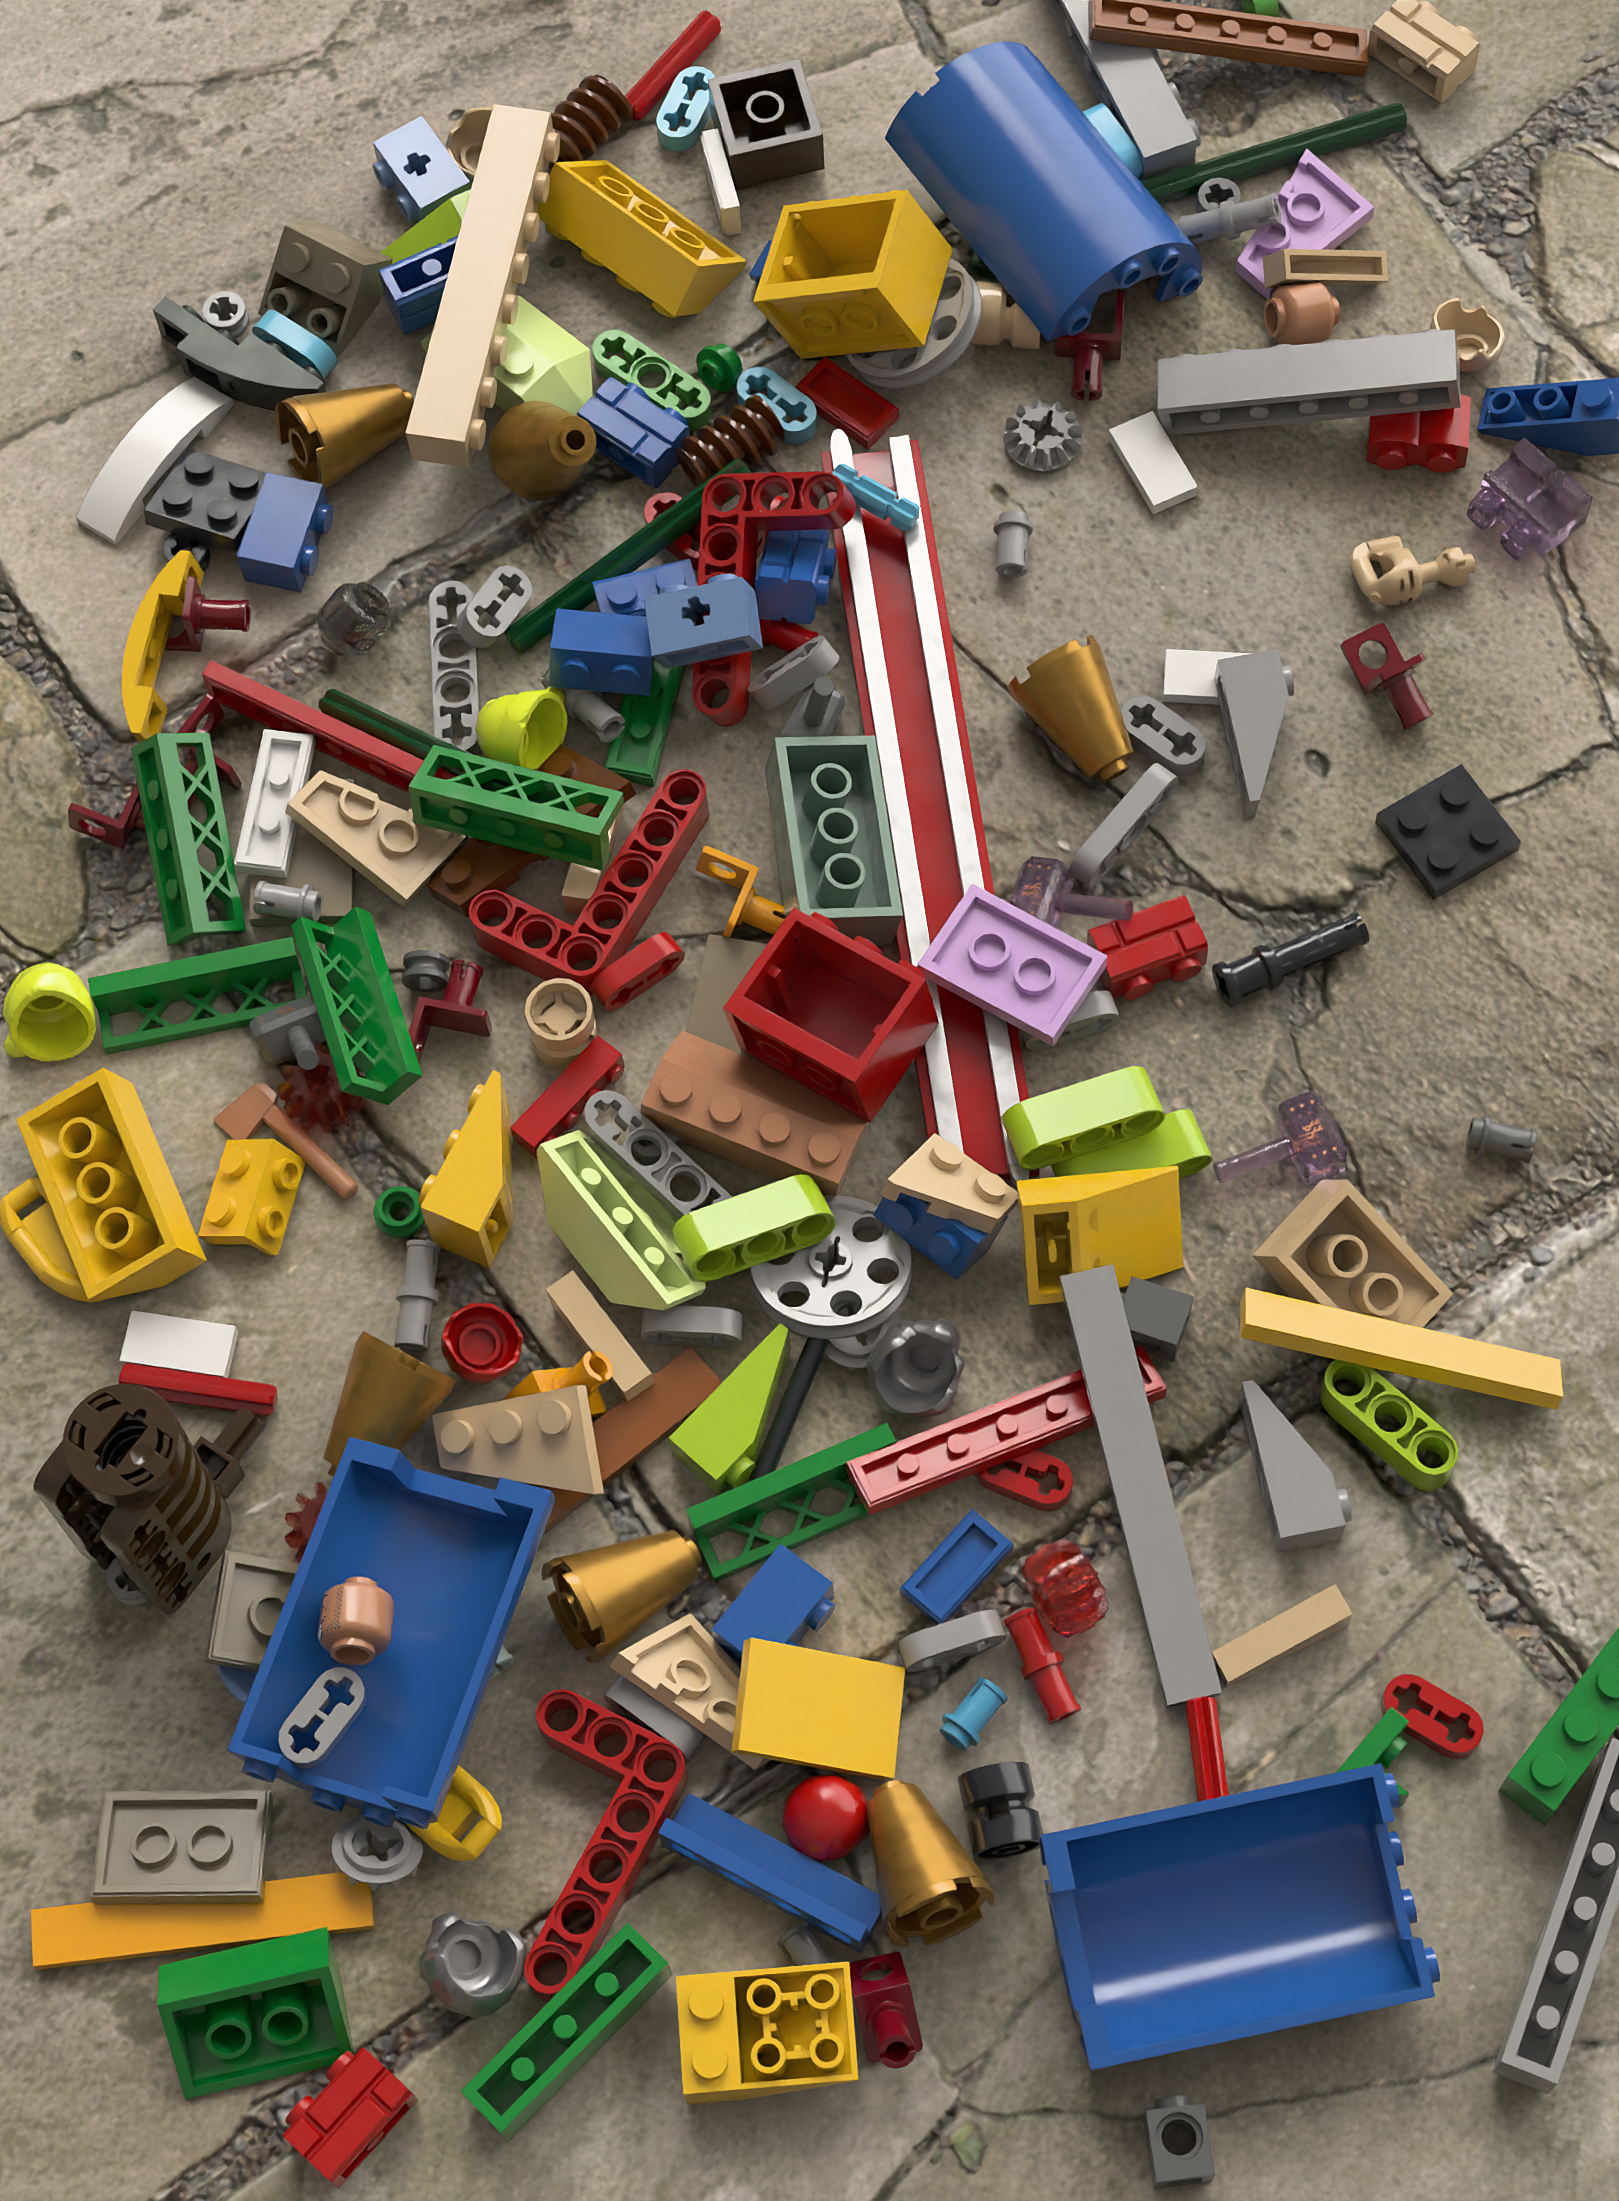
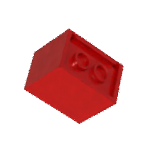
(832, 1013)

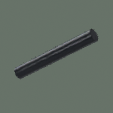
(789, 1407)

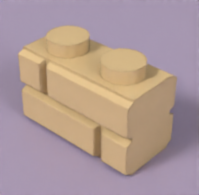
(1424, 47)

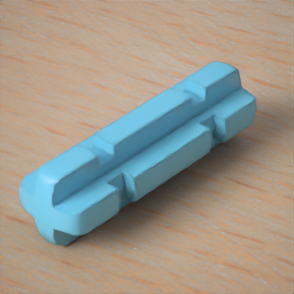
(878, 498)

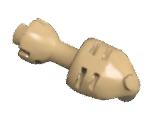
(1401, 571)

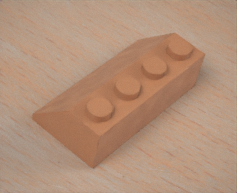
(751, 1114)

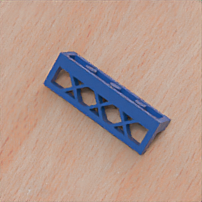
(772, 1872)

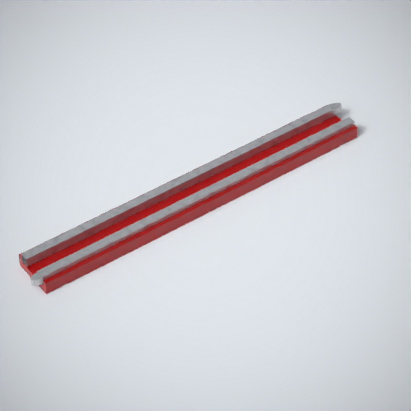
(916, 712)

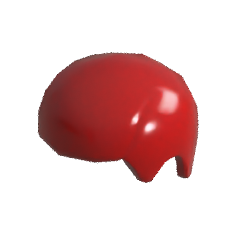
(481, 1343)
(826, 1817)

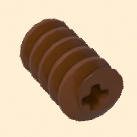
(587, 117)
(730, 439)

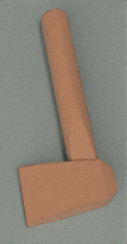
(260, 1105)

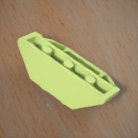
(541, 363)
(613, 1225)

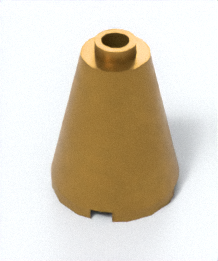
(341, 429)
(540, 449)
(1078, 708)
(384, 1398)
(618, 1588)
(921, 1868)

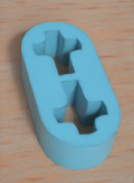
(678, 105)
(1116, 136)
(296, 341)
(782, 399)

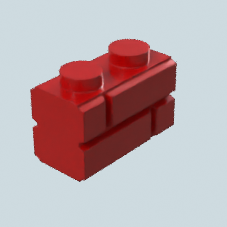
(1150, 948)
(348, 2115)

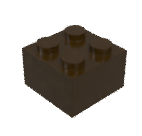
(767, 123)

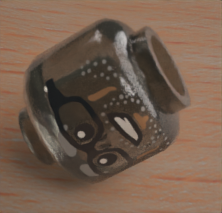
(353, 619)

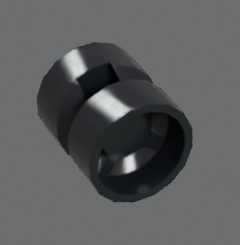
(996, 1791)

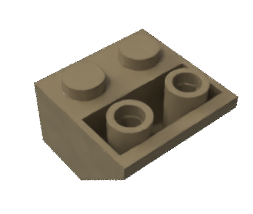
(324, 282)

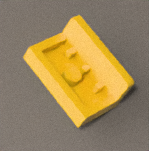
(252, 1195)

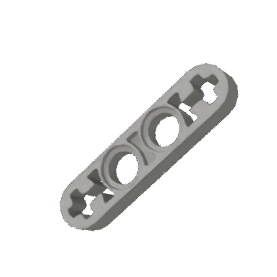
(453, 671)
(654, 1177)

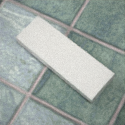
(267, 830)

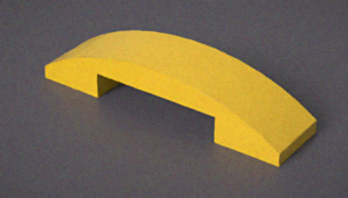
(147, 642)

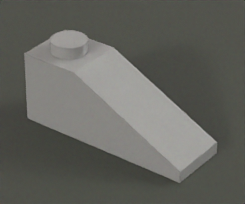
(1252, 706)
(1293, 1480)

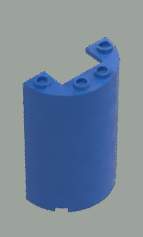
(1038, 189)
(455, 1574)
(1234, 1916)

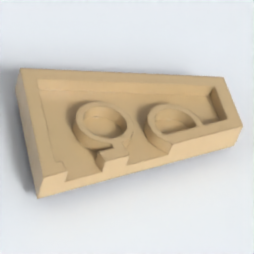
(373, 835)
(524, 1439)
(690, 1677)

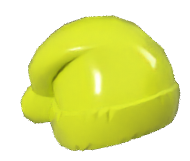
(523, 727)
(48, 1014)

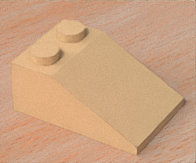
(1350, 1259)

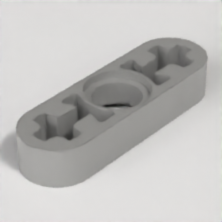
(1123, 825)

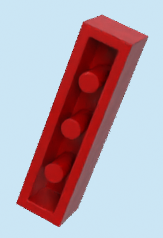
(566, 1097)

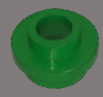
(719, 367)
(393, 1199)

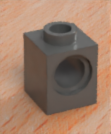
(1156, 1317)
(1171, 2169)

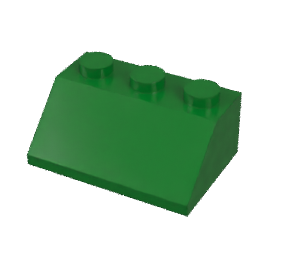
(254, 2012)

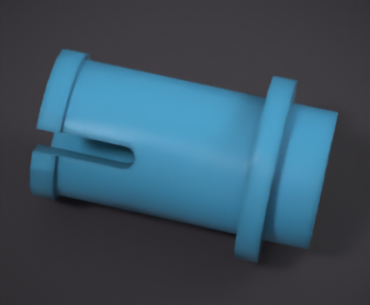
(972, 1714)

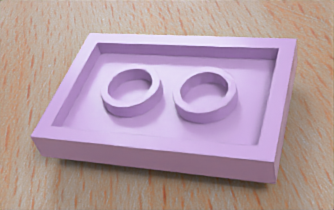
(1012, 964)

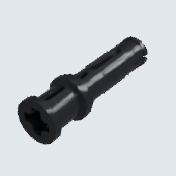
(1269, 966)

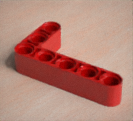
(742, 527)
(610, 899)
(608, 1839)

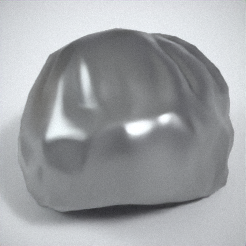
(916, 1368)
(472, 1964)

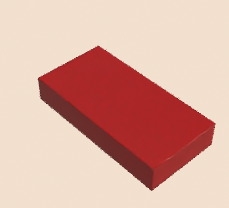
(848, 403)

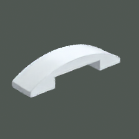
(146, 454)

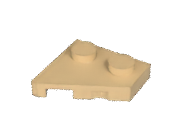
(952, 1186)

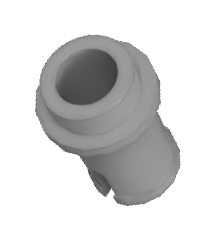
(1013, 533)
(288, 901)

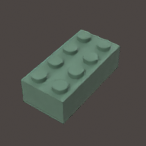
(834, 833)

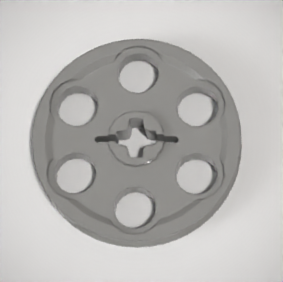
(936, 354)
(846, 1281)

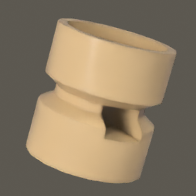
(1003, 320)
(560, 1021)

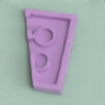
(1315, 214)

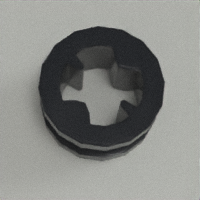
(175, 543)

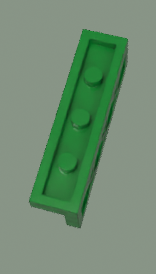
(508, 815)
(172, 840)
(190, 979)
(366, 1006)
(779, 1491)

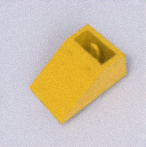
(472, 1195)
(1096, 1223)
(765, 2031)

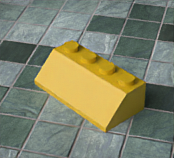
(637, 237)
(110, 1188)

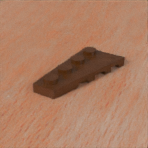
(493, 866)

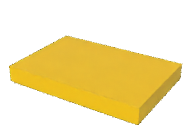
(818, 1709)

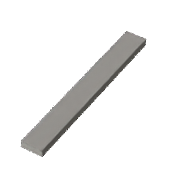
(1140, 1486)

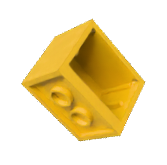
(853, 275)

